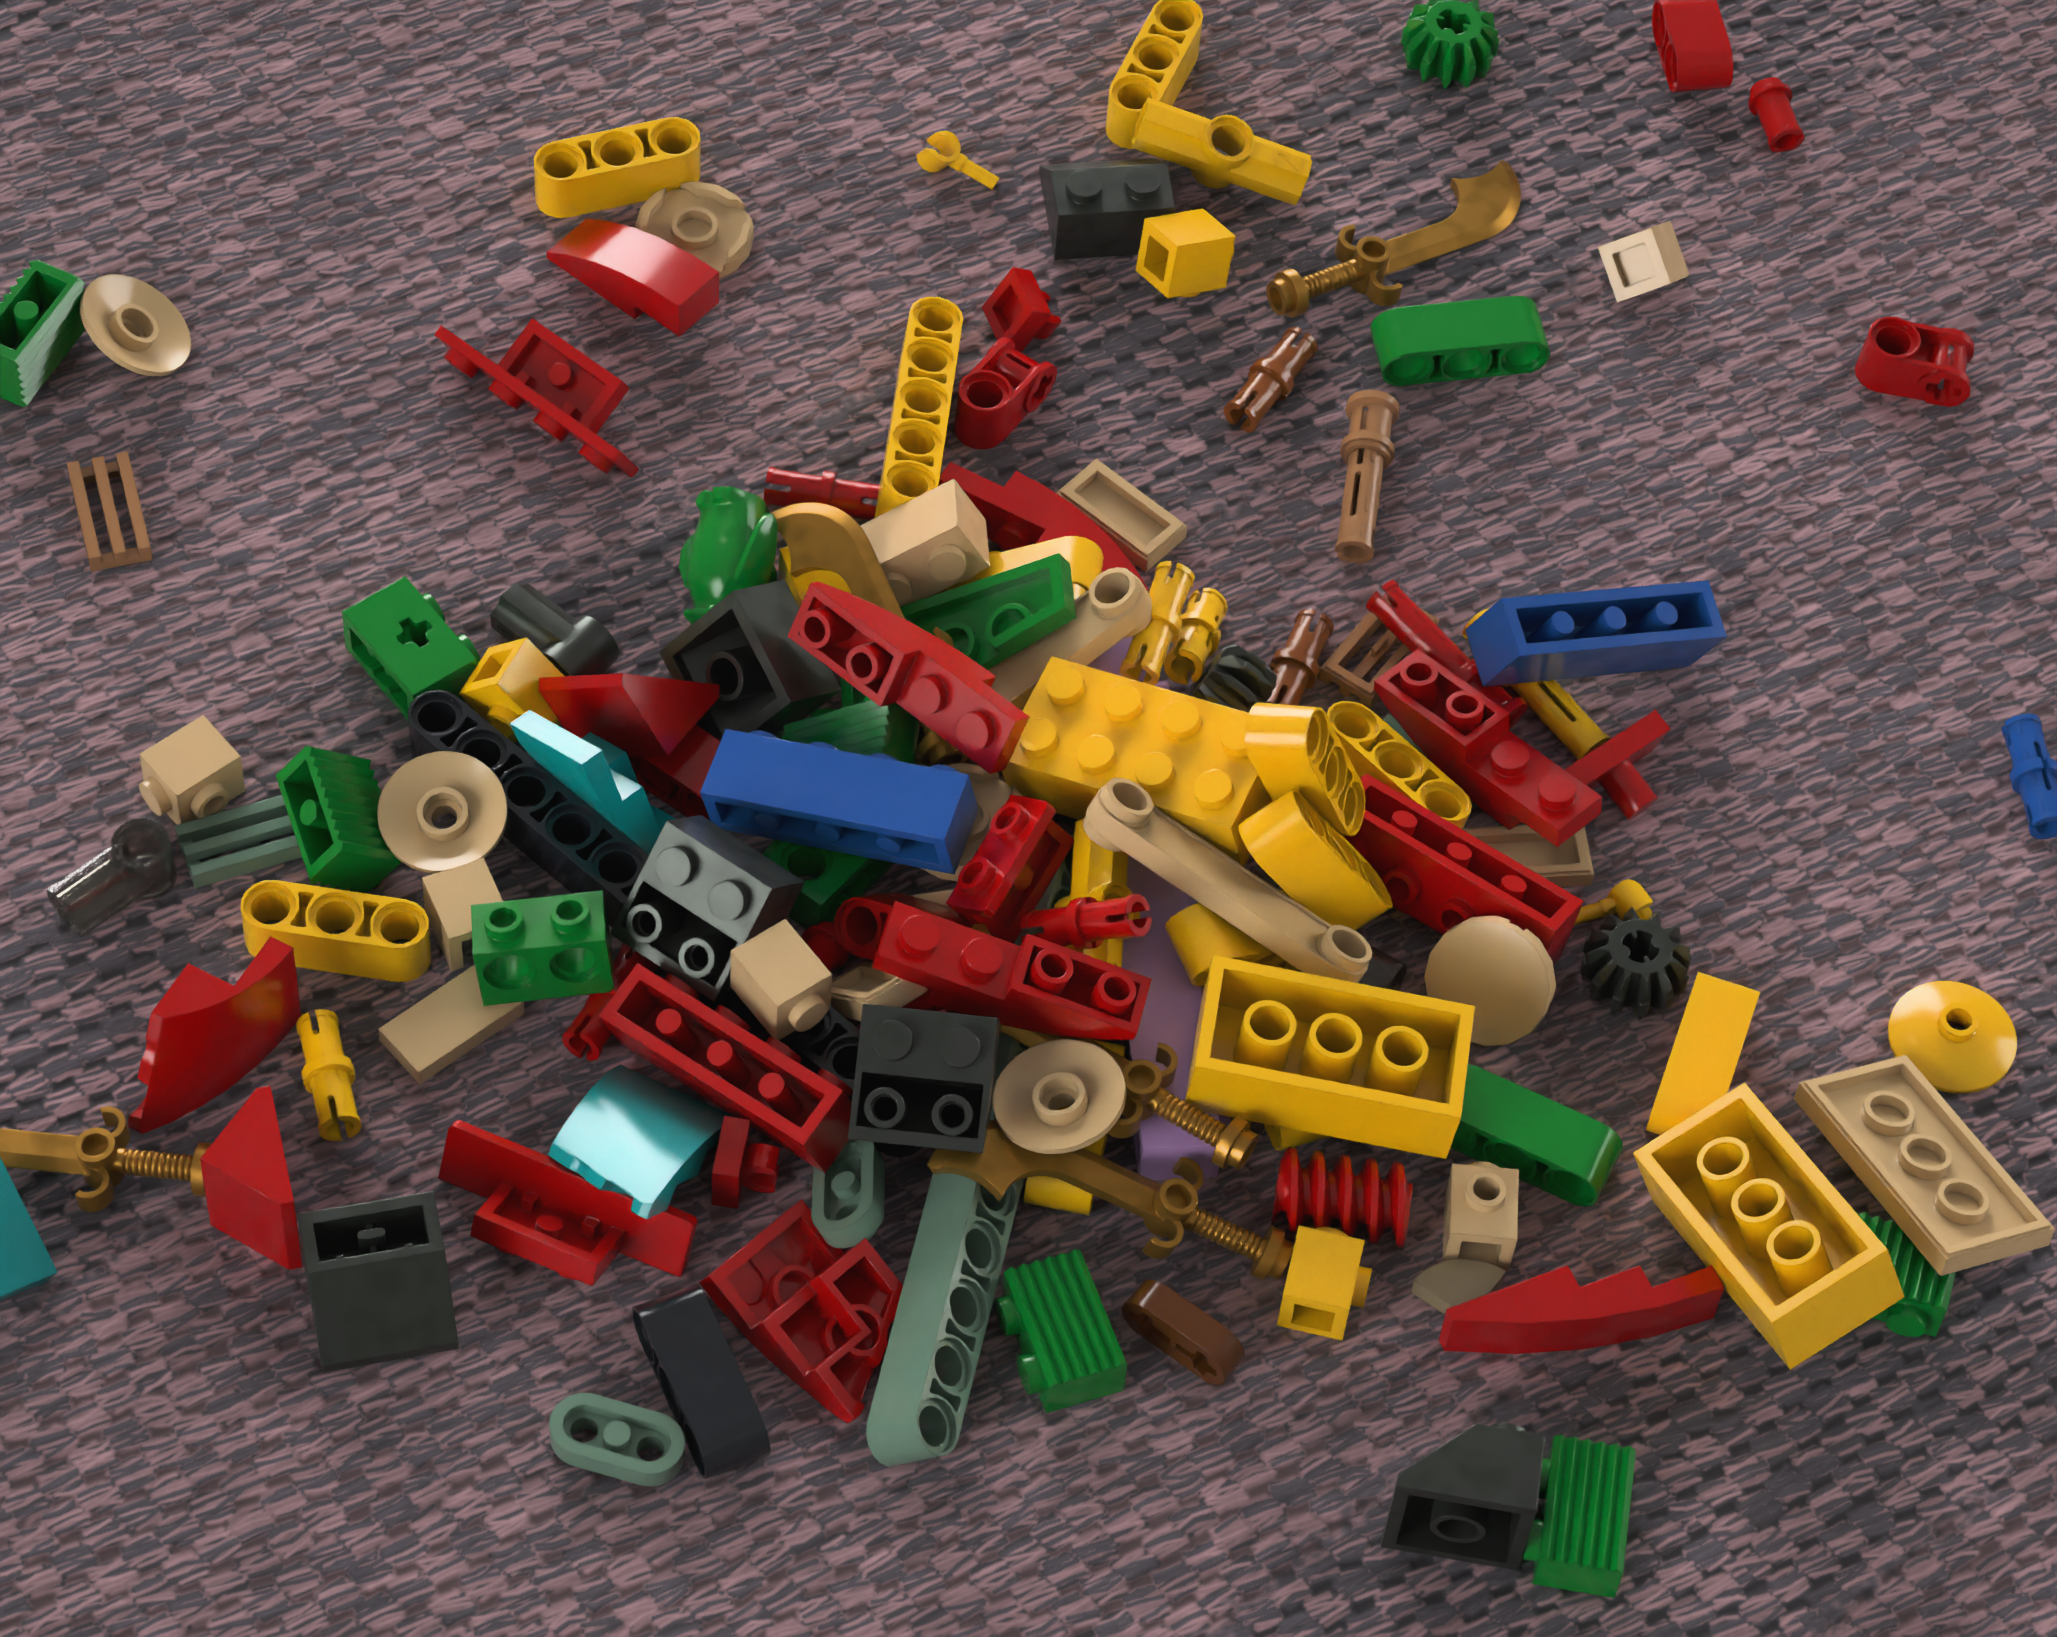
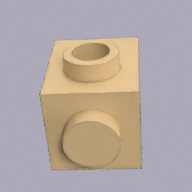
(191, 773)
(781, 980)
(1481, 1213)

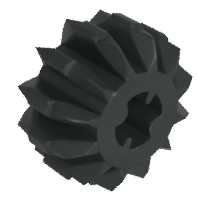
(1235, 679)
(1635, 963)

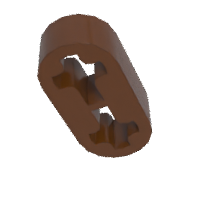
(1183, 1331)

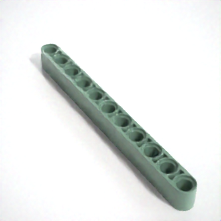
(947, 1296)

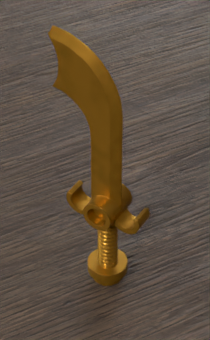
(1483, 210)
(834, 542)
(1148, 1096)
(99, 1158)
(1163, 1207)

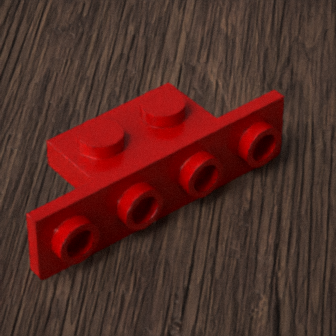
(556, 381)
(554, 1214)

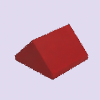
(629, 710)
(250, 1183)

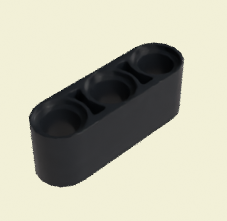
(701, 1381)

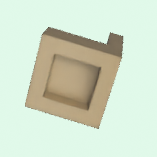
(1643, 261)
(449, 902)

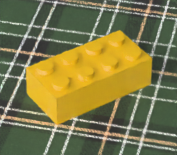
(1173, 745)
(1330, 1057)
(1769, 1225)

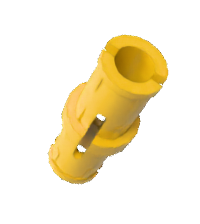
(1198, 636)
(1151, 645)
(328, 1075)

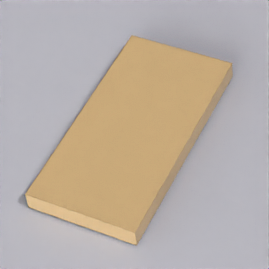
(1924, 1165)

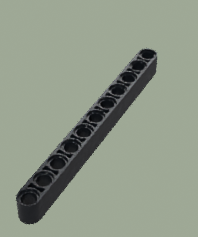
(599, 858)

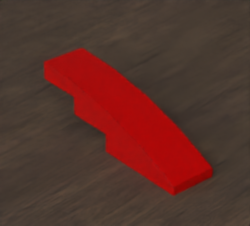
(1560, 1315)

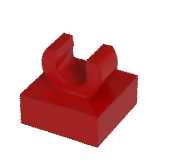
(1020, 309)
(741, 1164)

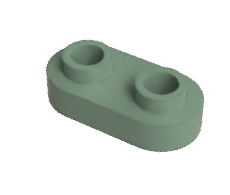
(850, 1195)
(621, 1435)

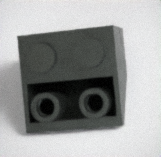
(701, 900)
(924, 1078)
(378, 1281)

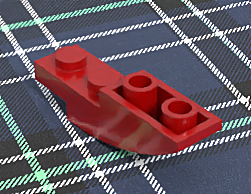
(1031, 514)
(910, 667)
(1473, 746)
(1023, 986)

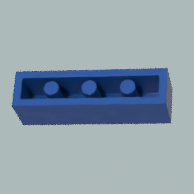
(1595, 633)
(840, 800)

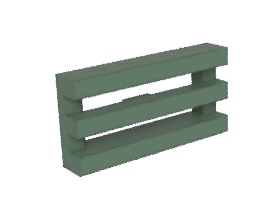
(237, 830)

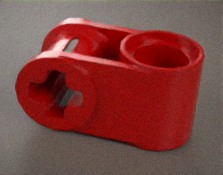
(1913, 359)
(1000, 394)

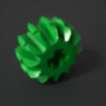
(1450, 41)

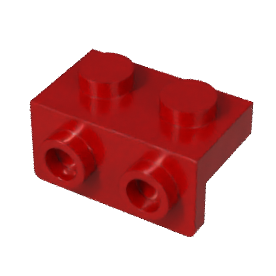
(1011, 867)

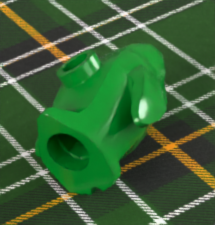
(729, 548)

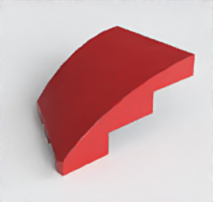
(214, 1034)
(811, 1307)

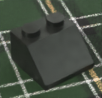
(1103, 205)
(759, 668)
(1470, 1497)

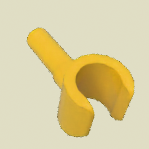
(950, 150)
(1619, 900)

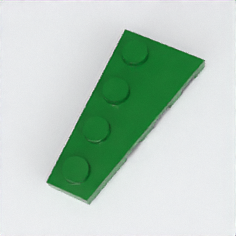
(995, 614)

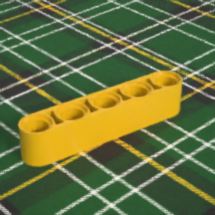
(921, 403)

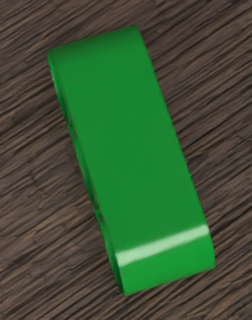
(1459, 340)
(1541, 1138)

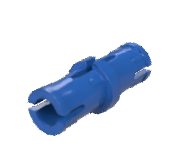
(2033, 773)

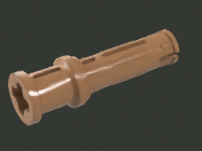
(1366, 453)

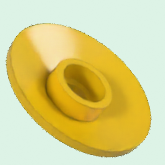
(1951, 1057)

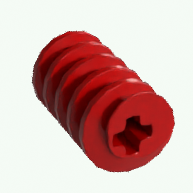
(1343, 1195)

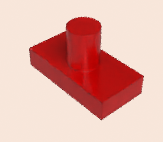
(1614, 769)

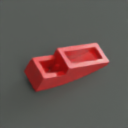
(639, 273)

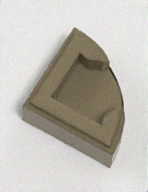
(1457, 1282)

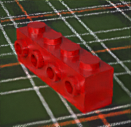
(1451, 876)
(731, 1066)

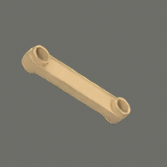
(1105, 614)
(1127, 821)

